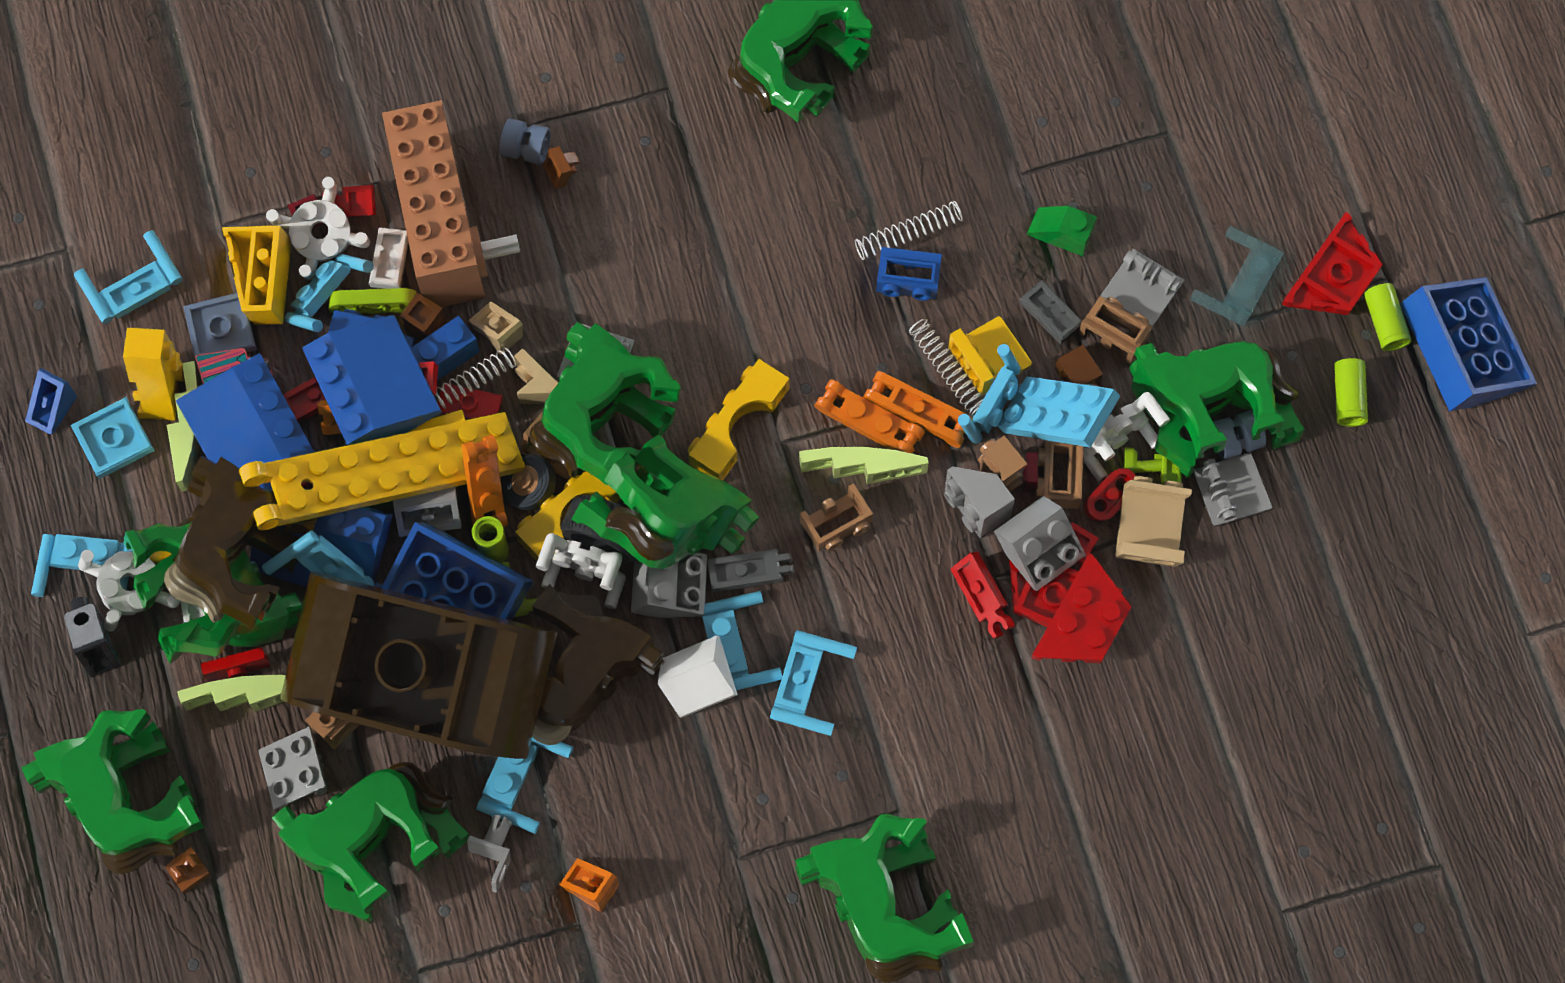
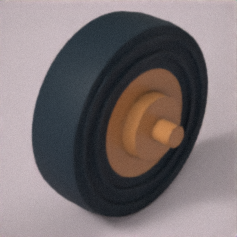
(532, 485)

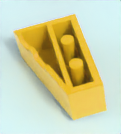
(261, 270)
(155, 369)

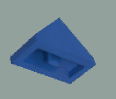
(49, 401)

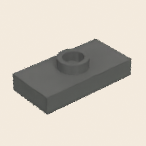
(1051, 312)

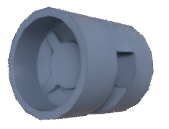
(515, 137)
(1242, 425)

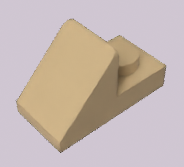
(497, 326)
(539, 383)

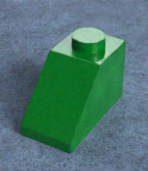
(1063, 227)

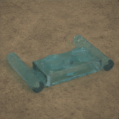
(1249, 281)

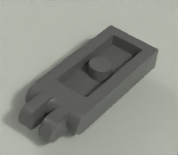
(748, 570)

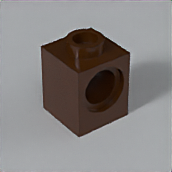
(422, 317)
(1078, 368)

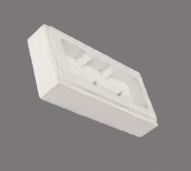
(389, 258)

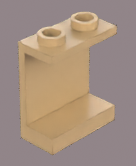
(1151, 522)

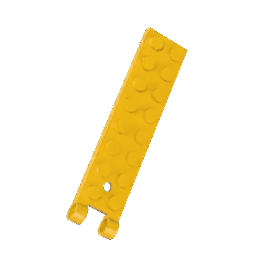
(376, 470)

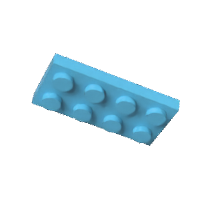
(1058, 411)

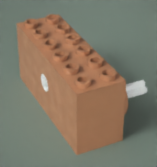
(442, 244)

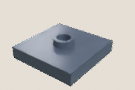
(219, 326)

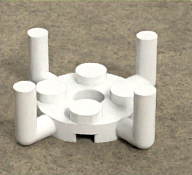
(315, 212)
(1116, 429)
(585, 562)
(110, 590)

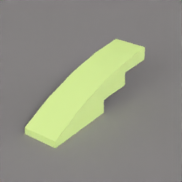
(181, 438)
(874, 462)
(258, 690)

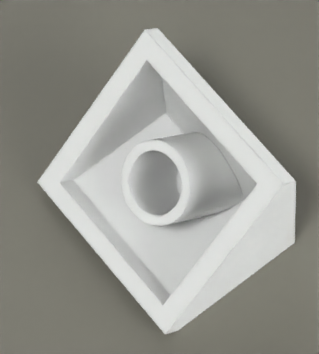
(697, 677)

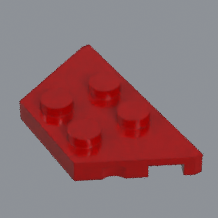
(1336, 273)
(1041, 604)
(1085, 619)

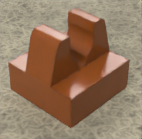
(560, 166)
(187, 870)

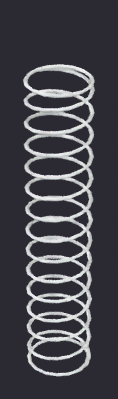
(920, 220)
(947, 368)
(466, 382)

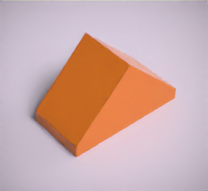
(590, 884)

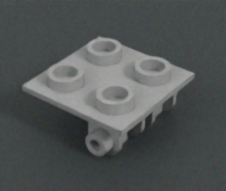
(1143, 286)
(1231, 489)
(293, 768)

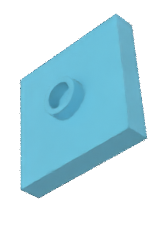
(112, 438)

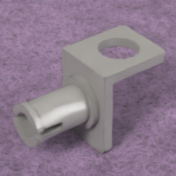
(492, 848)

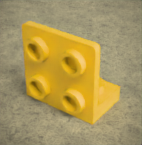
(979, 353)

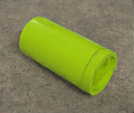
(1387, 317)
(1351, 392)
(490, 538)

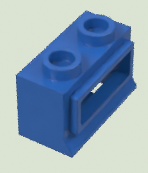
(900, 285)

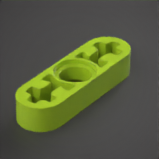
(371, 300)

